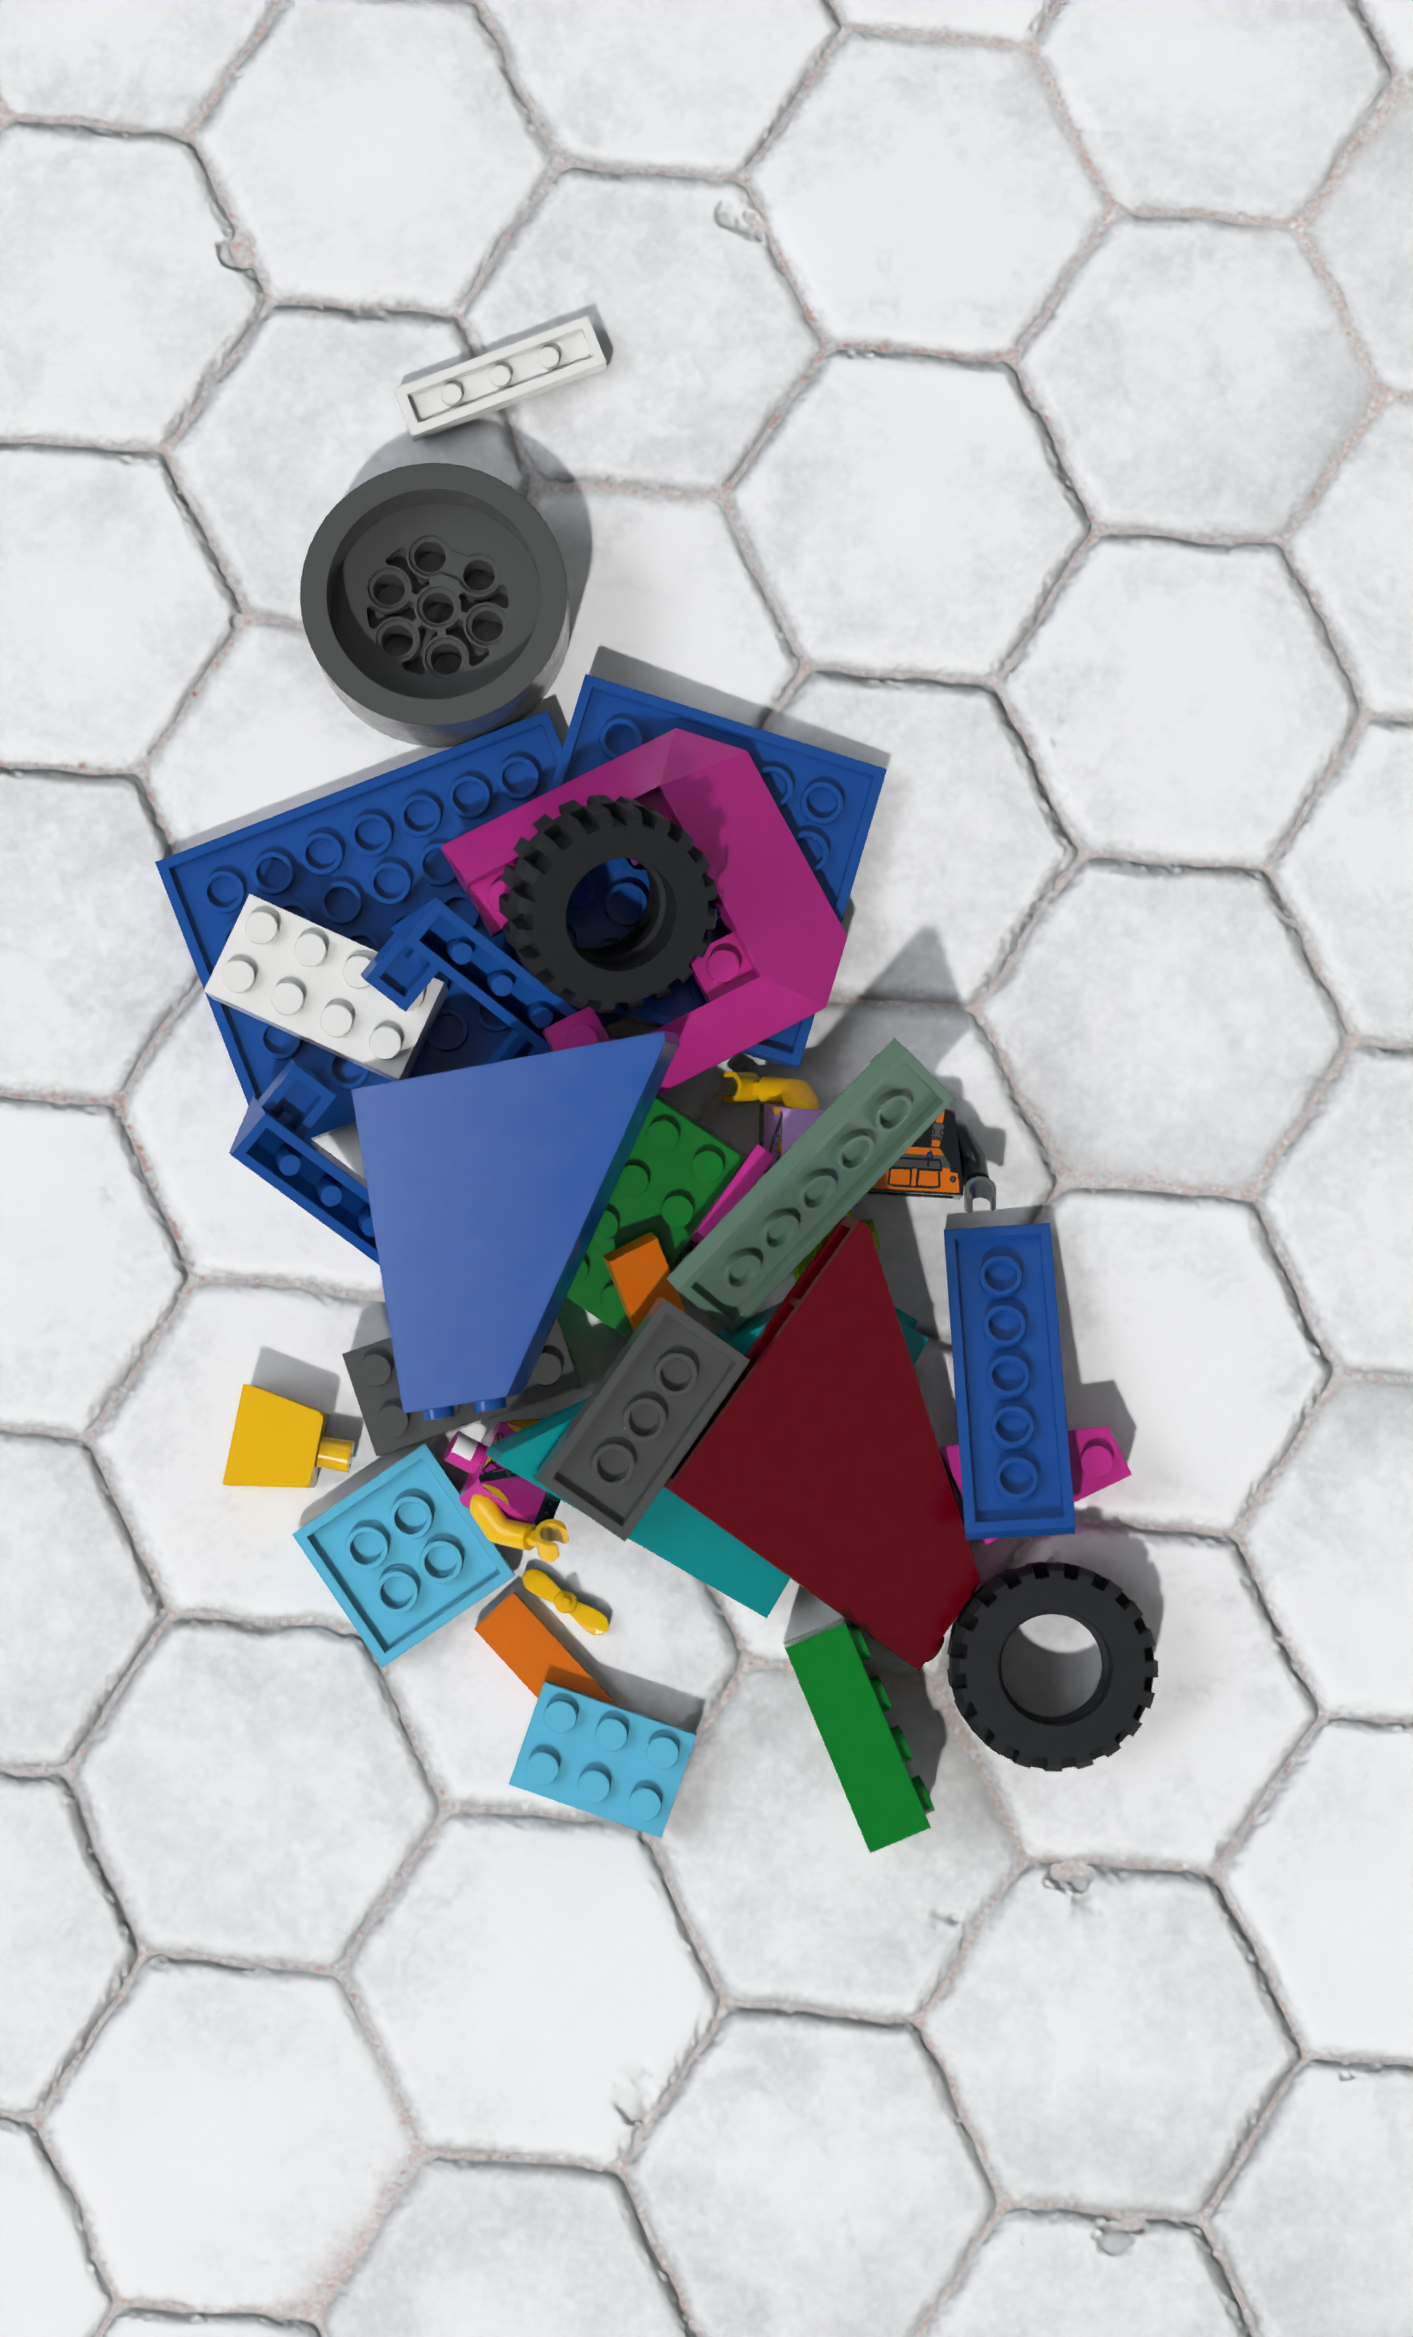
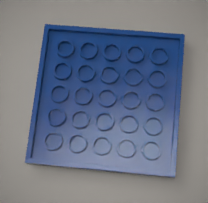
(819, 793)

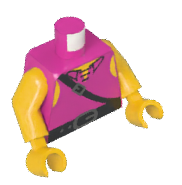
(502, 1502)

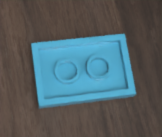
(603, 1758)

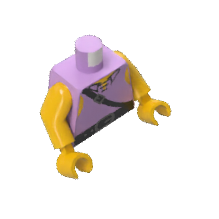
(785, 1108)

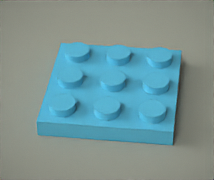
(403, 1555)

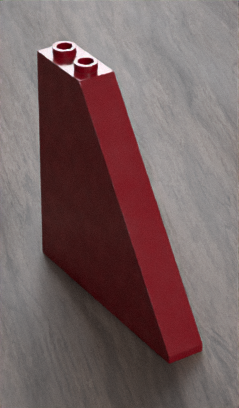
(834, 1459)

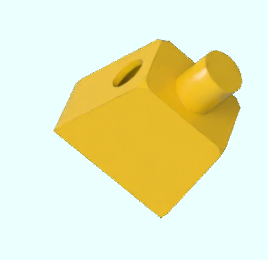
(281, 1443)

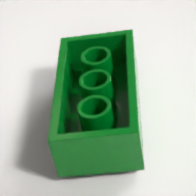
(663, 1190)
(856, 1734)

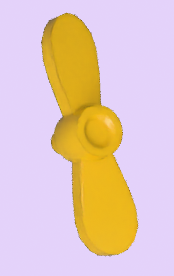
(565, 1601)

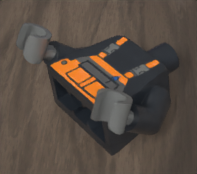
(940, 1165)

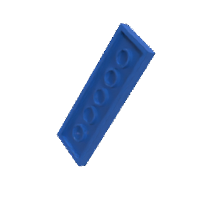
(1008, 1382)

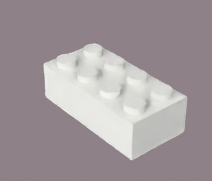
(313, 989)

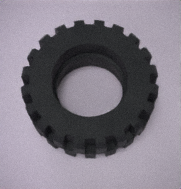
(659, 944)
(1125, 1673)

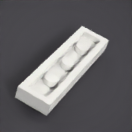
(500, 378)

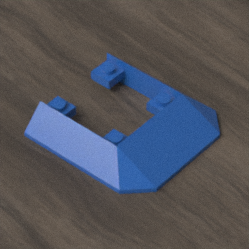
(427, 941)

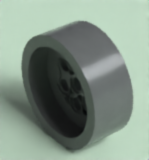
(377, 542)

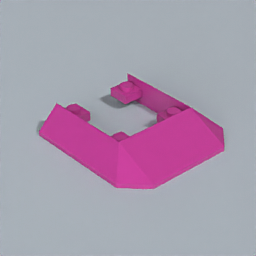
(780, 924)

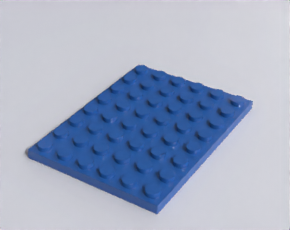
(357, 870)

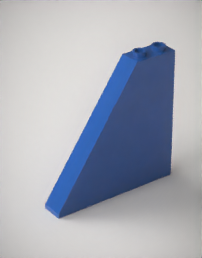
(489, 1203)

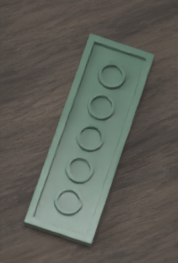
(811, 1187)

